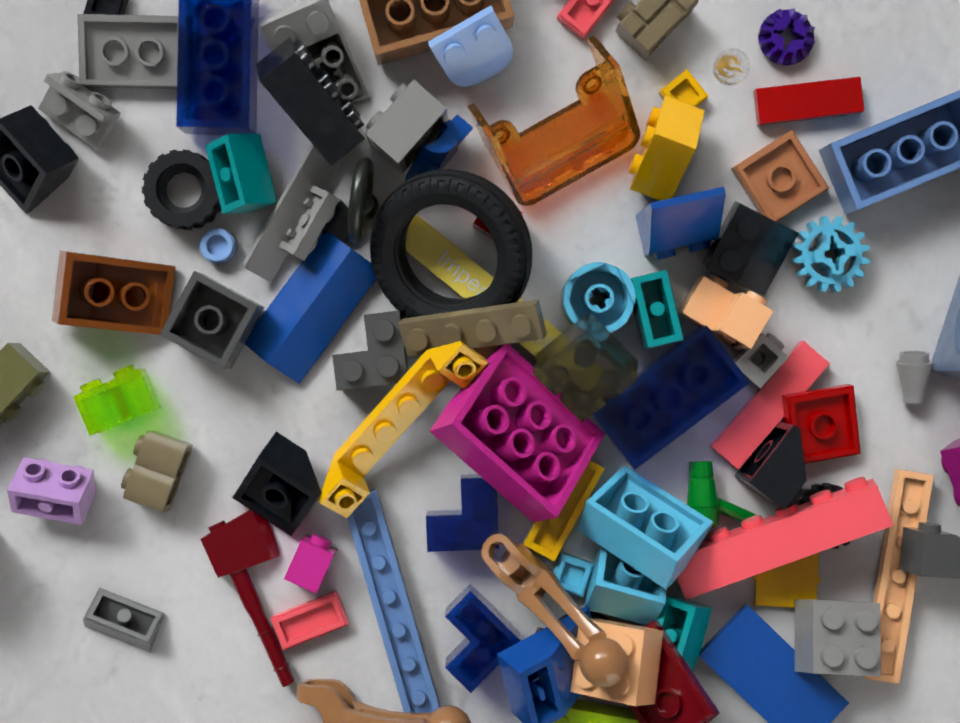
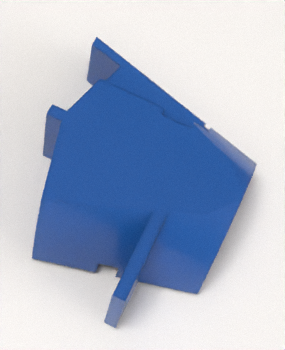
(438, 154)

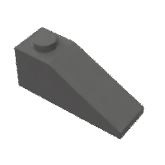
(930, 551)

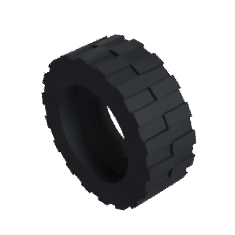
(156, 185)

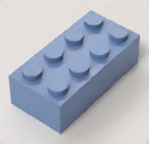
(895, 154)

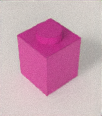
(311, 562)

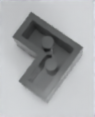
(384, 360)

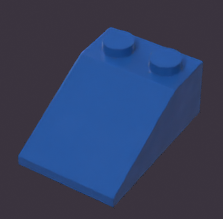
(681, 223)

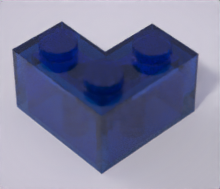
(465, 527)
(485, 633)

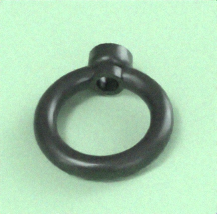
(361, 188)

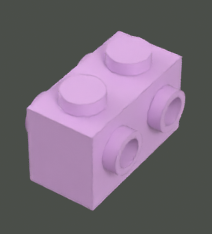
(52, 490)

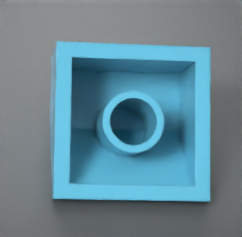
(622, 590)

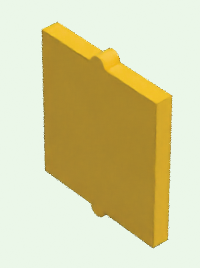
(788, 582)

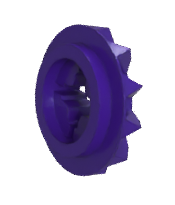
(773, 45)

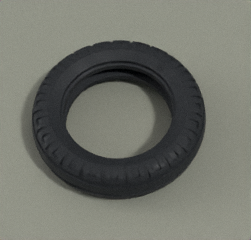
(460, 190)

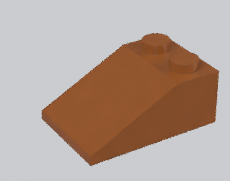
(112, 293)

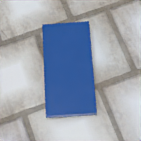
(764, 674)

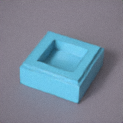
(573, 573)

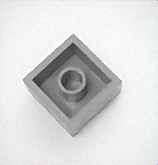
(406, 125)
(837, 637)

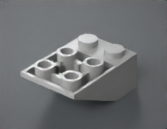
(319, 31)

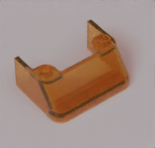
(569, 141)

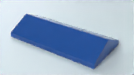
(311, 307)

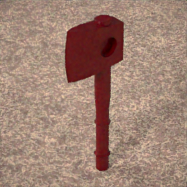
(231, 550)

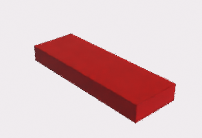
(808, 101)

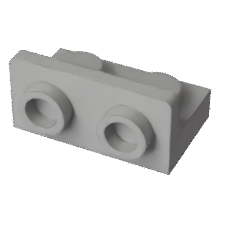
(79, 109)

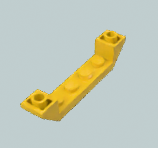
(345, 481)

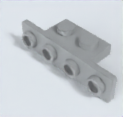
(296, 217)

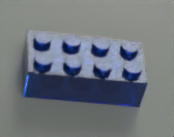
(217, 66)
(670, 396)

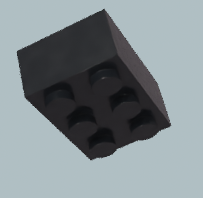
(311, 100)

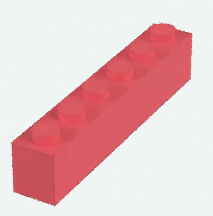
(785, 536)

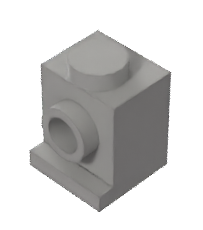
(773, 358)

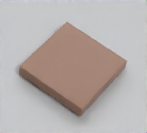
(780, 177)

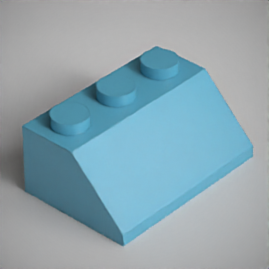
(644, 526)

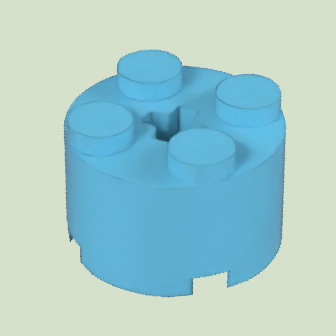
(603, 279)

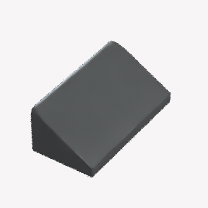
(123, 619)

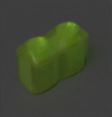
(117, 400)

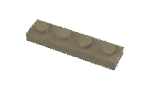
(474, 327)

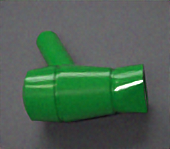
(703, 495)

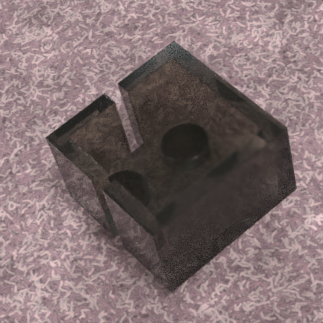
(585, 367)

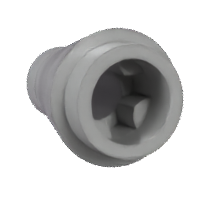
(914, 375)

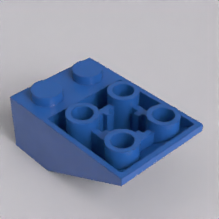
(540, 675)

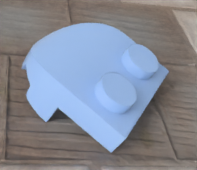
(473, 49)

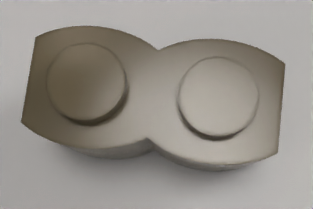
(156, 470)

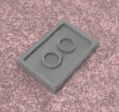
(128, 51)

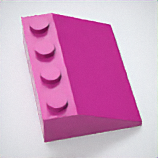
(518, 435)

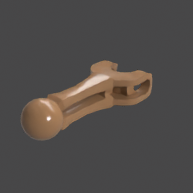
(521, 569)
(339, 705)

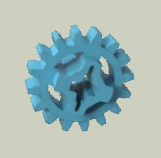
(829, 241)

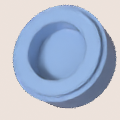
(218, 246)

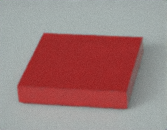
(825, 422)

